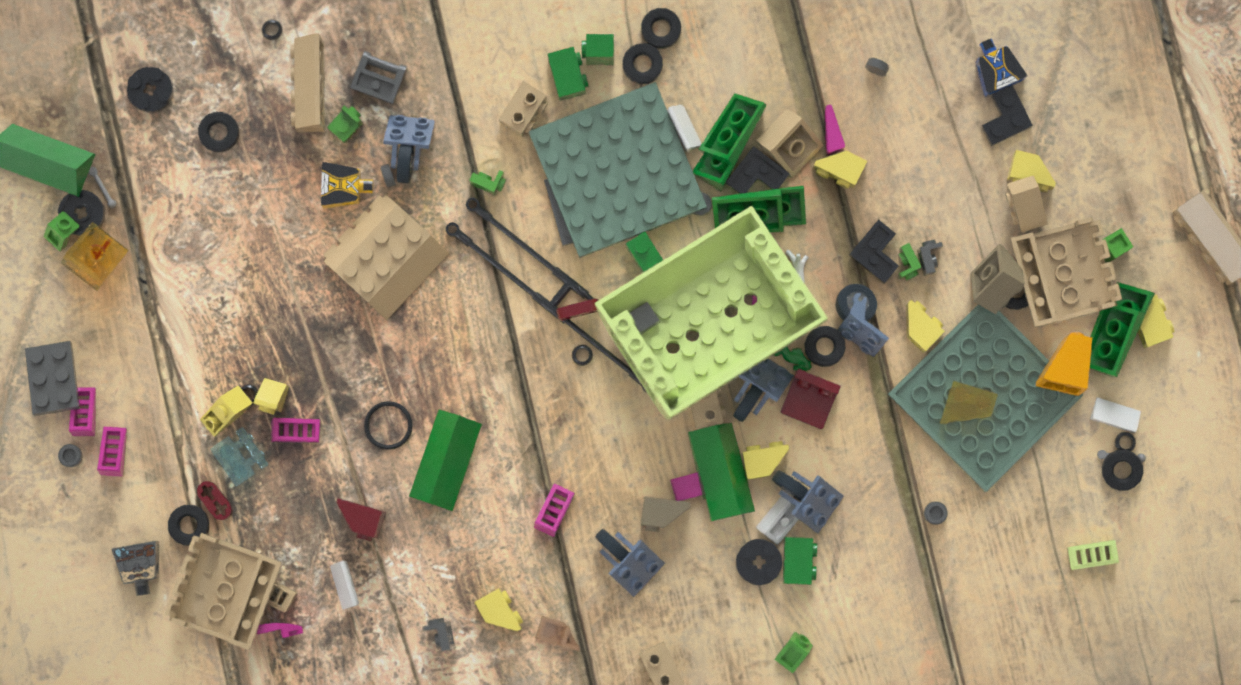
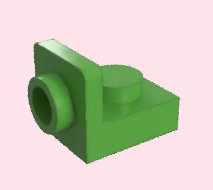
(345, 123)
(484, 182)
(60, 230)
(1118, 244)
(908, 258)
(794, 652)

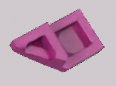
(286, 629)

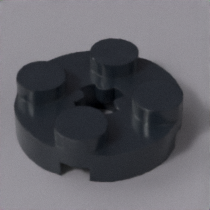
(138, 83)
(94, 208)
(769, 570)

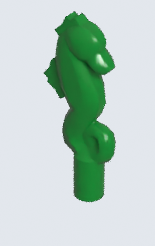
(796, 357)

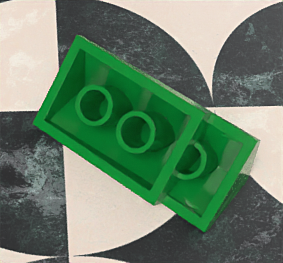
(728, 140)
(44, 159)
(774, 207)
(1117, 329)
(445, 460)
(721, 471)

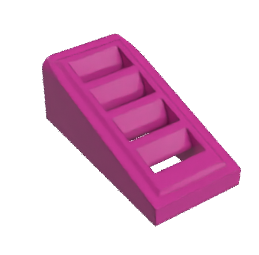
(834, 138)
(88, 430)
(286, 438)
(120, 452)
(543, 527)

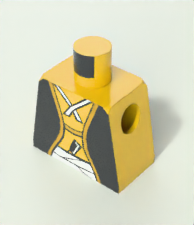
(342, 185)

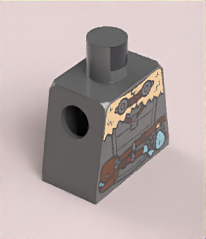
(138, 564)

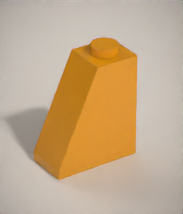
(1068, 366)

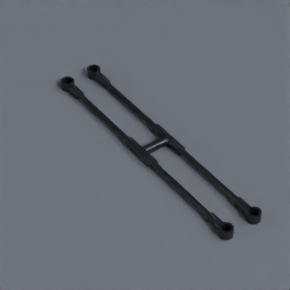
(550, 306)

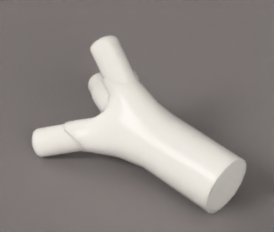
(798, 264)

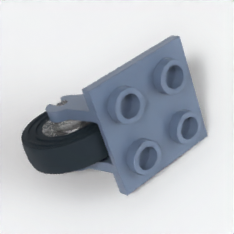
(408, 133)
(856, 307)
(766, 378)
(816, 503)
(635, 566)

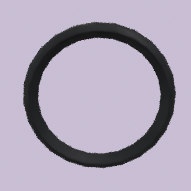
(405, 438)

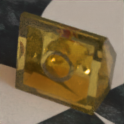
(94, 256)

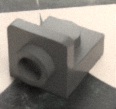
(928, 261)

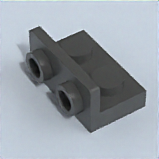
(444, 637)

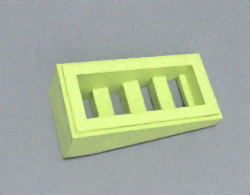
(1112, 551)

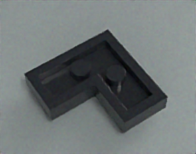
(1012, 119)
(754, 167)
(870, 255)

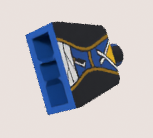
(998, 68)

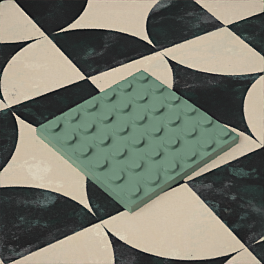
(617, 170)
(996, 357)

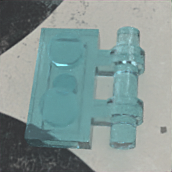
(232, 459)

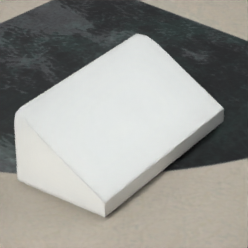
(684, 127)
(1115, 415)
(778, 521)
(344, 585)

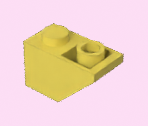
(1027, 165)
(843, 167)
(1155, 326)
(920, 327)
(271, 396)
(226, 410)
(762, 462)
(496, 610)

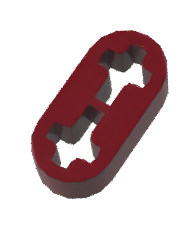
(577, 309)
(210, 504)

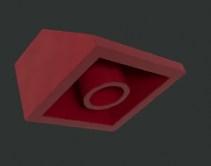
(362, 519)

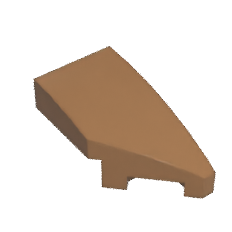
(556, 633)

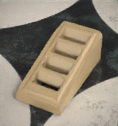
(291, 594)

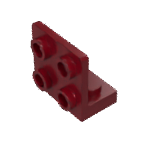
(810, 399)

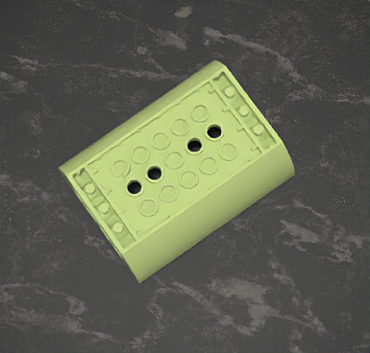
(692, 294)

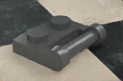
(376, 84)

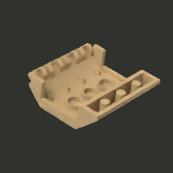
(385, 256)
(1066, 272)
(223, 590)

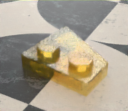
(967, 403)

